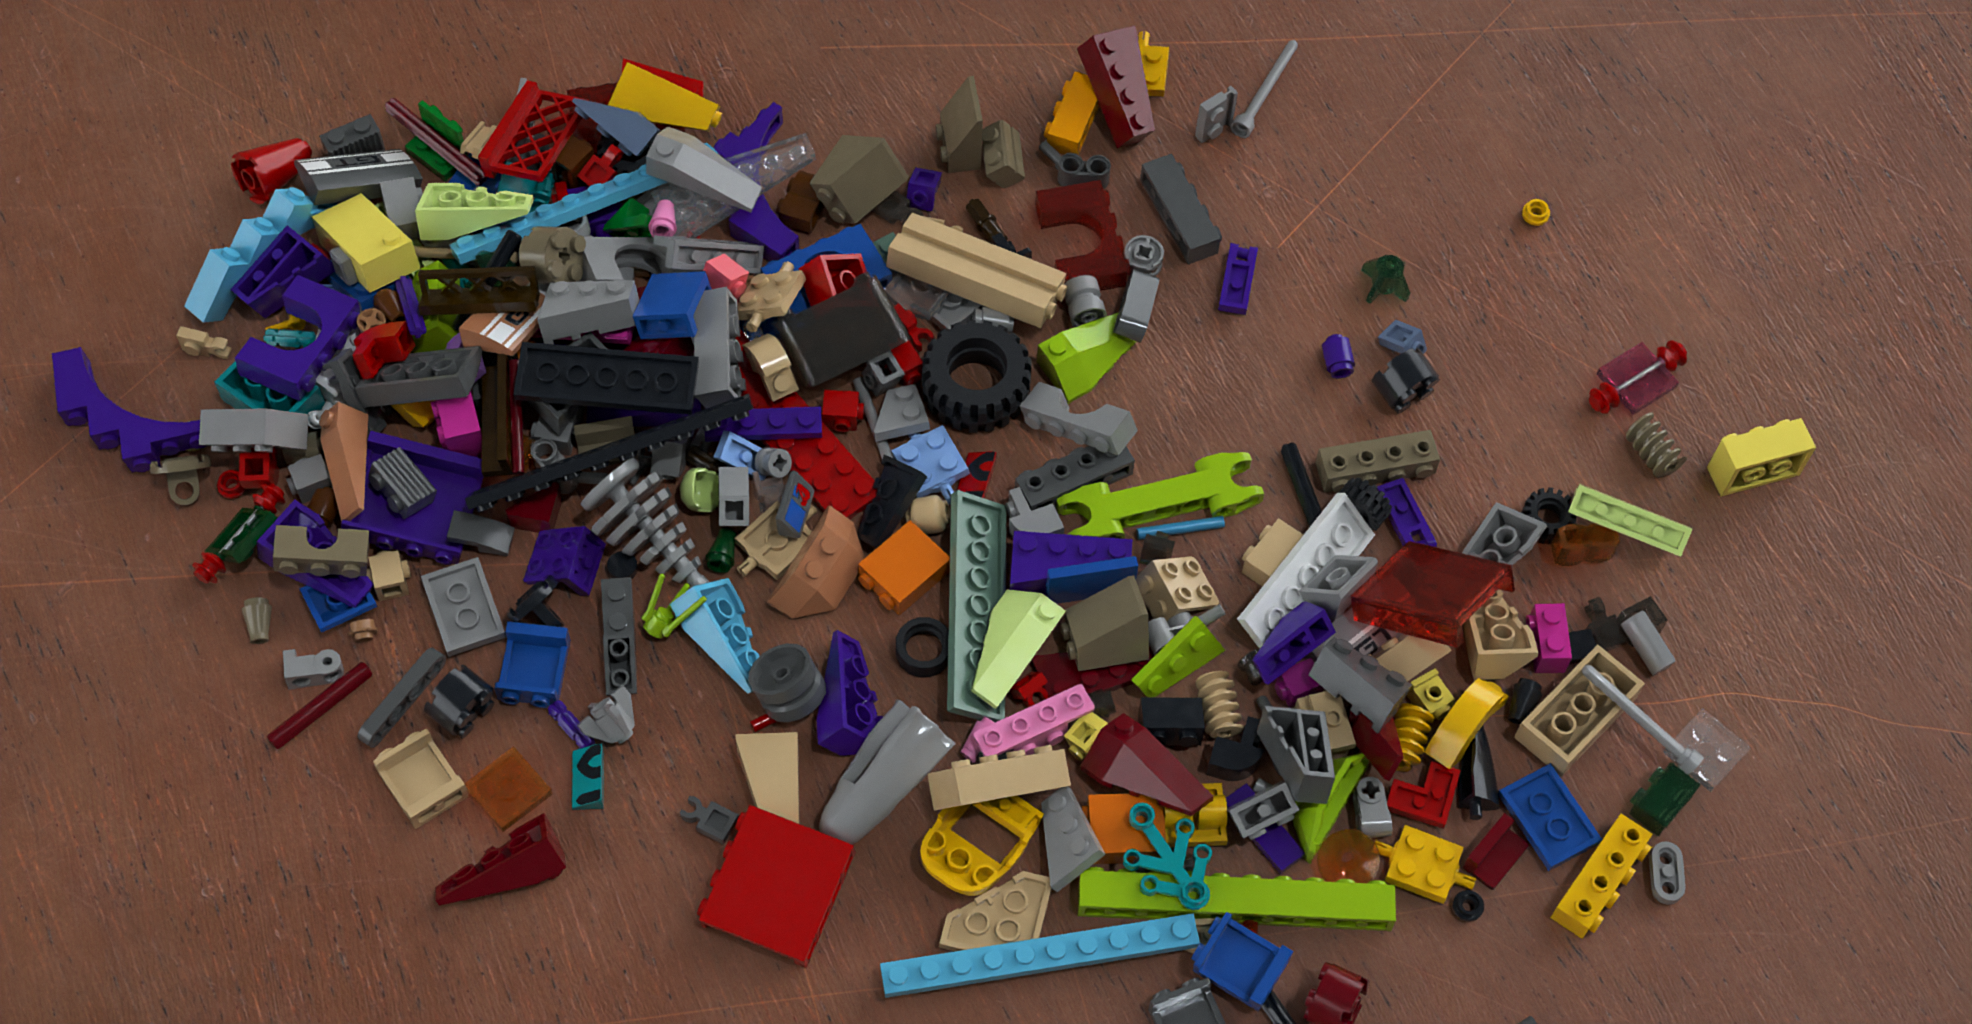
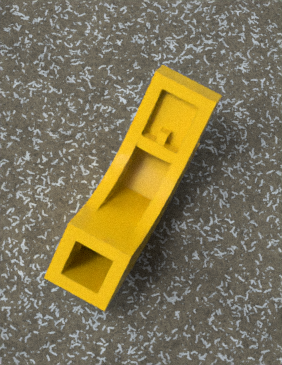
(1464, 721)

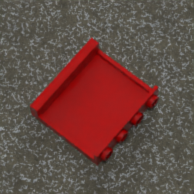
(777, 884)

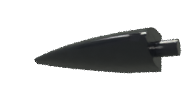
(1477, 778)

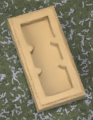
(1338, 725)

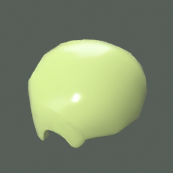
(700, 490)

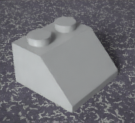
(1337, 582)

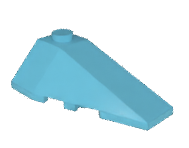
(720, 628)

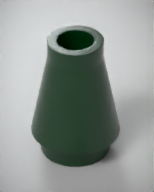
(722, 552)

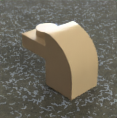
(772, 364)

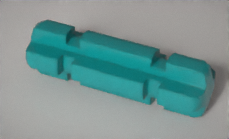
(289, 338)

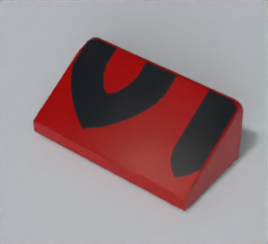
(981, 469)

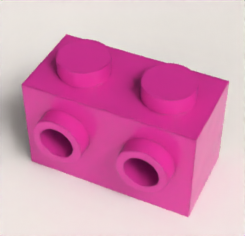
(1551, 637)

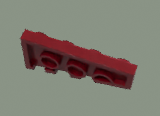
(1063, 673)

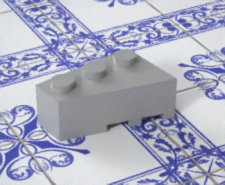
(252, 428)

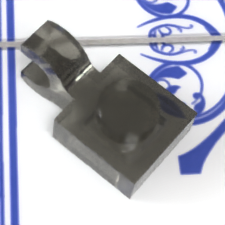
(1605, 630)

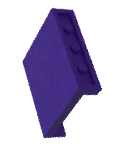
(427, 530)

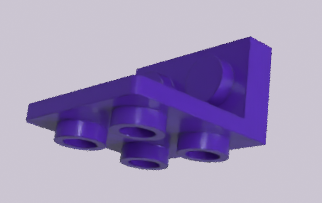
(568, 555)

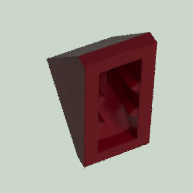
(536, 511)

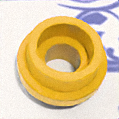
(1536, 206)

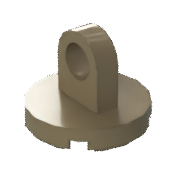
(181, 470)

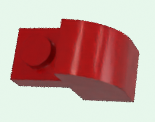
(381, 345)
(258, 469)

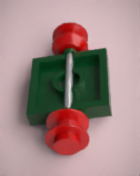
(240, 535)

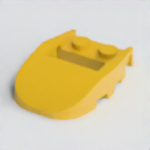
(963, 865)

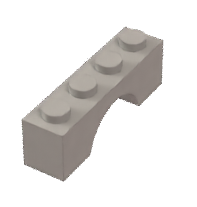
(1105, 429)

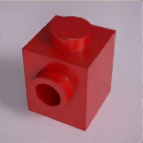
(842, 410)

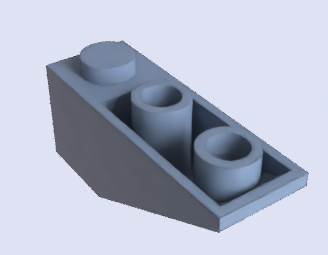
(626, 126)

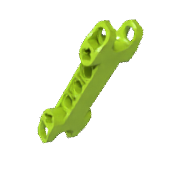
(1206, 488)

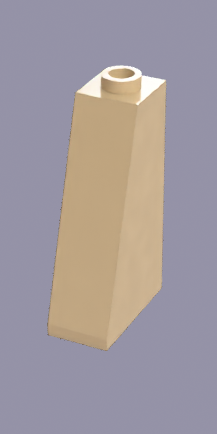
(772, 771)

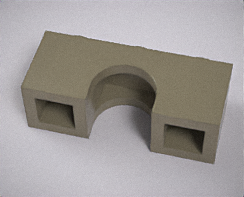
(345, 557)

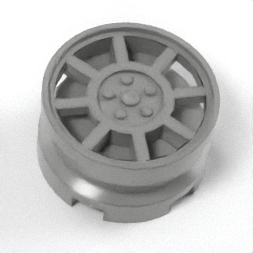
(1144, 254)

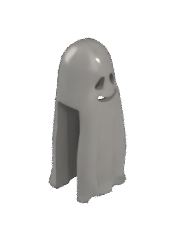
(883, 772)

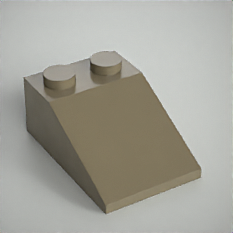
(961, 130)

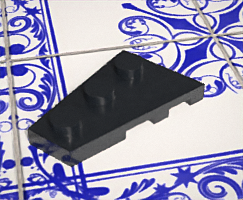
(894, 495)

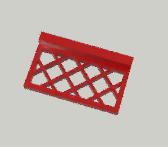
(514, 128)

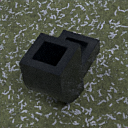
(1236, 760)

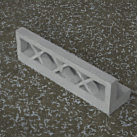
(694, 252)

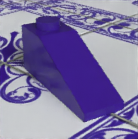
(1292, 640)

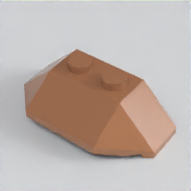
(820, 569)

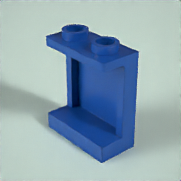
(669, 305)
(533, 664)
(1240, 961)

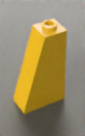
(663, 101)

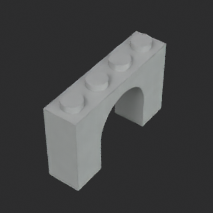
(607, 254)

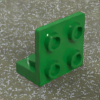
(427, 156)

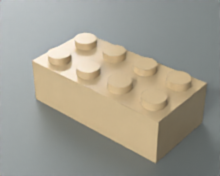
(1576, 712)

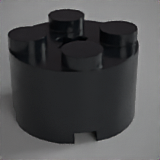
(1405, 379)
(460, 700)

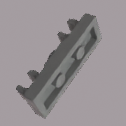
(348, 378)

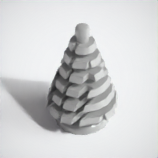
(640, 518)

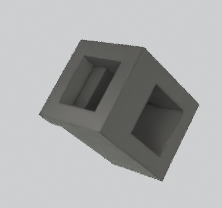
(876, 376)

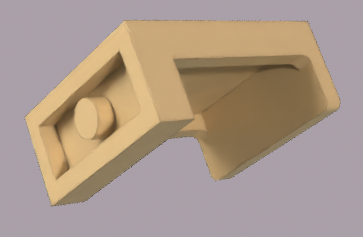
(420, 778)

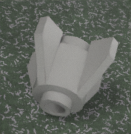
(611, 719)

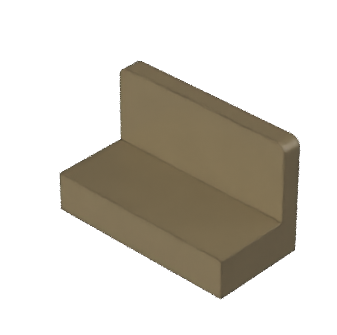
(603, 432)

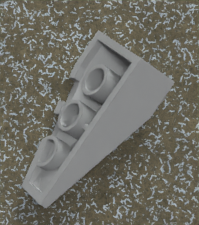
(695, 166)

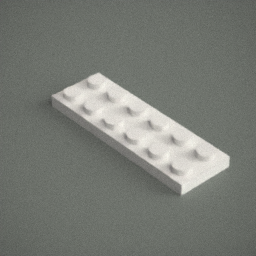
(1334, 532)

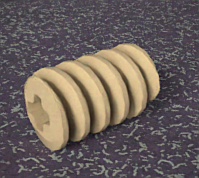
(1218, 704)

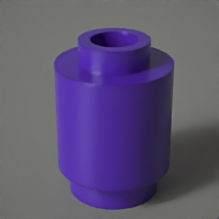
(1338, 356)

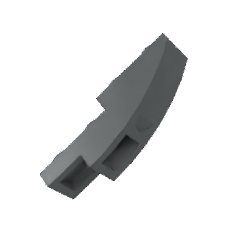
(619, 635)

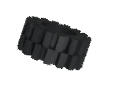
(1368, 501)
(1553, 502)

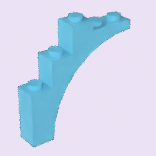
(225, 266)

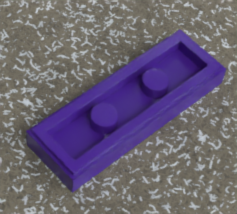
(1276, 843)

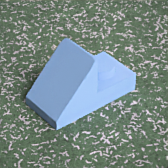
(737, 452)

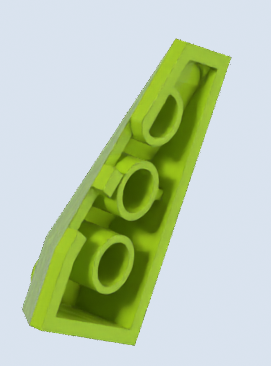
(1082, 355)

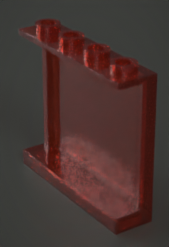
(1429, 592)

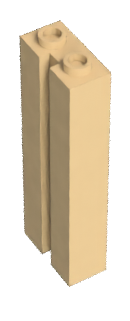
(977, 270)

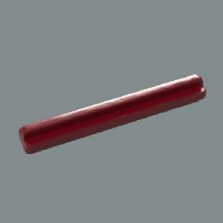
(319, 705)

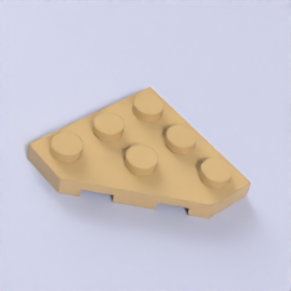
(999, 915)

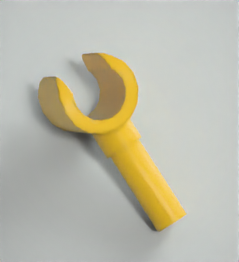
(293, 323)

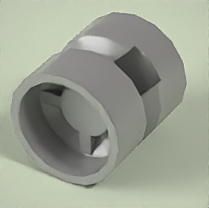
(1084, 300)

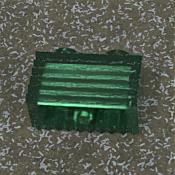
(1664, 798)

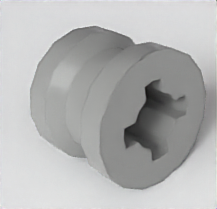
(767, 456)

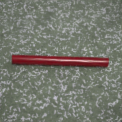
(516, 423)

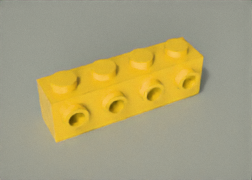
(1601, 877)

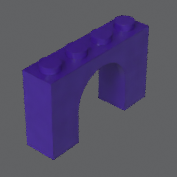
(296, 370)

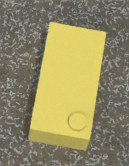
(369, 239)

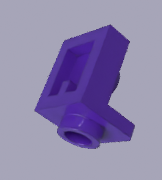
(923, 188)

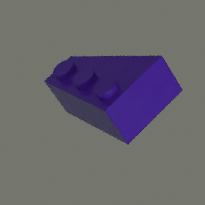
(277, 268)

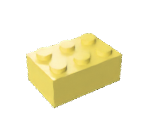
(1761, 456)

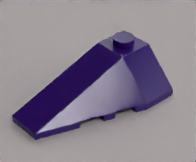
(848, 706)

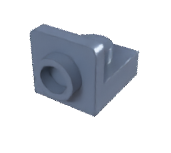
(1402, 337)

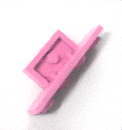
(1035, 725)

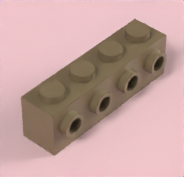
(1378, 460)

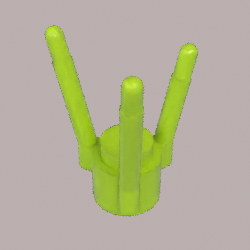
(659, 621)

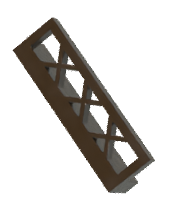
(481, 299)
(496, 420)

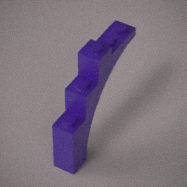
(761, 224)
(109, 425)

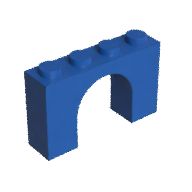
(848, 241)

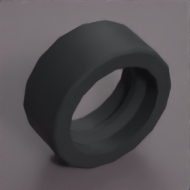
(917, 626)

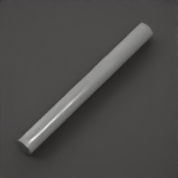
(871, 415)

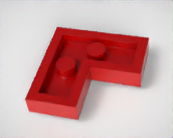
(1428, 803)

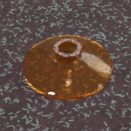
(1360, 868)

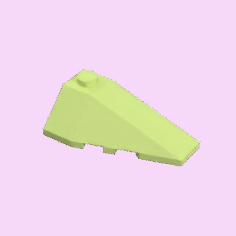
(453, 211)
(1013, 637)

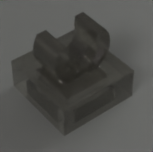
(1156, 547)

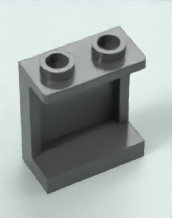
(1186, 1005)

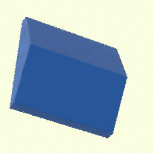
(331, 612)

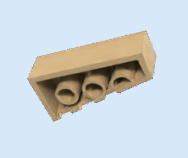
(999, 778)

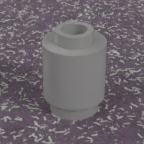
(993, 316)

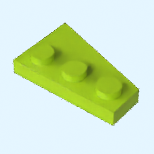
(1178, 658)

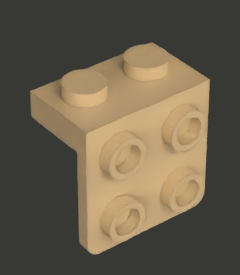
(1175, 587)

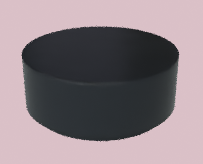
(622, 565)

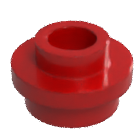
(227, 478)

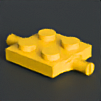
(1154, 64)
(1424, 864)

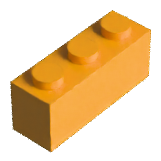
(1072, 115)

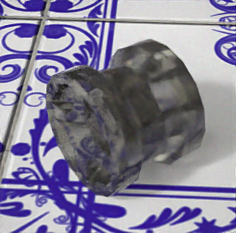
(1247, 665)

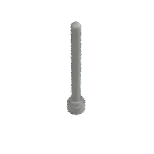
(1244, 123)
(1686, 758)

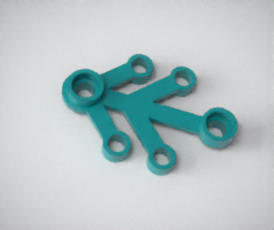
(1170, 861)

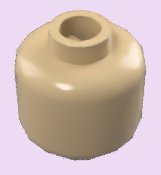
(929, 514)

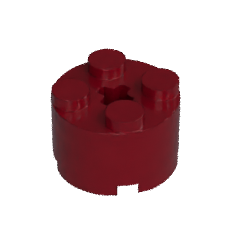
(1336, 997)

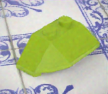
(1316, 820)

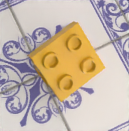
(1208, 822)

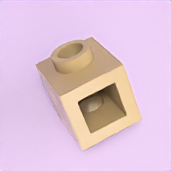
(389, 574)

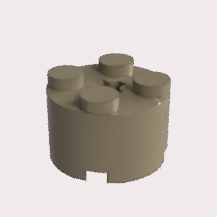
(554, 253)

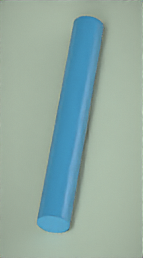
(1182, 527)

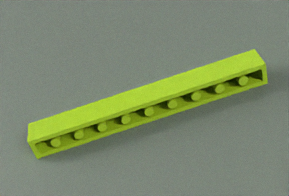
(1266, 901)

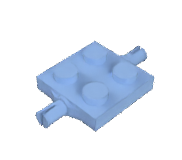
(936, 458)

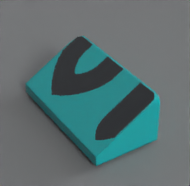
(588, 778)

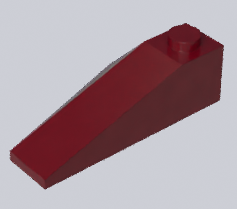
(1135, 760)

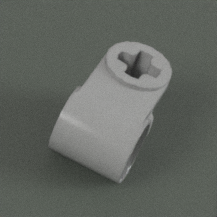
(1372, 814)

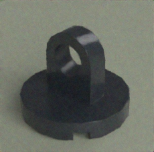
(534, 600)

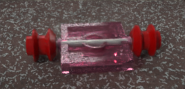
(1638, 377)

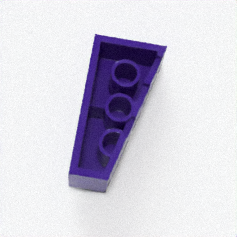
(1038, 552)

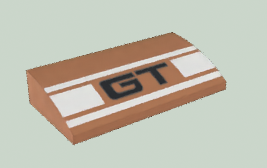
(502, 331)

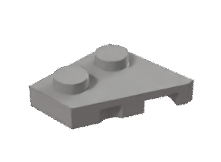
(901, 414)

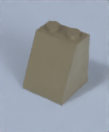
(857, 177)
(1108, 627)

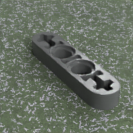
(401, 697)

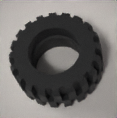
(976, 344)

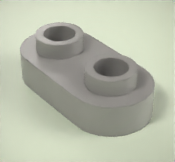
(1667, 874)

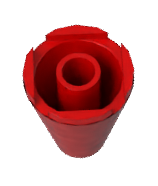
(268, 167)

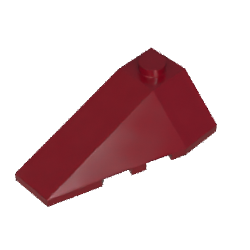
(522, 861)

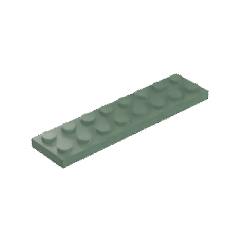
(974, 590)

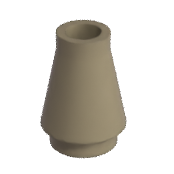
(257, 619)

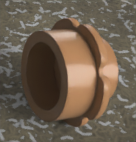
(363, 630)

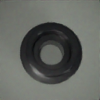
(1468, 897)

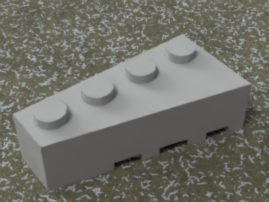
(717, 349)

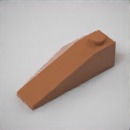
(345, 450)

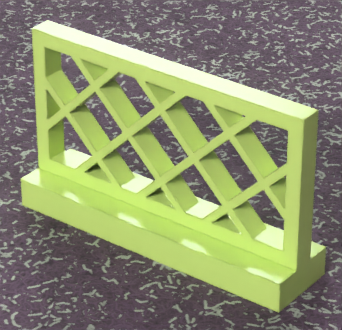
(1630, 520)

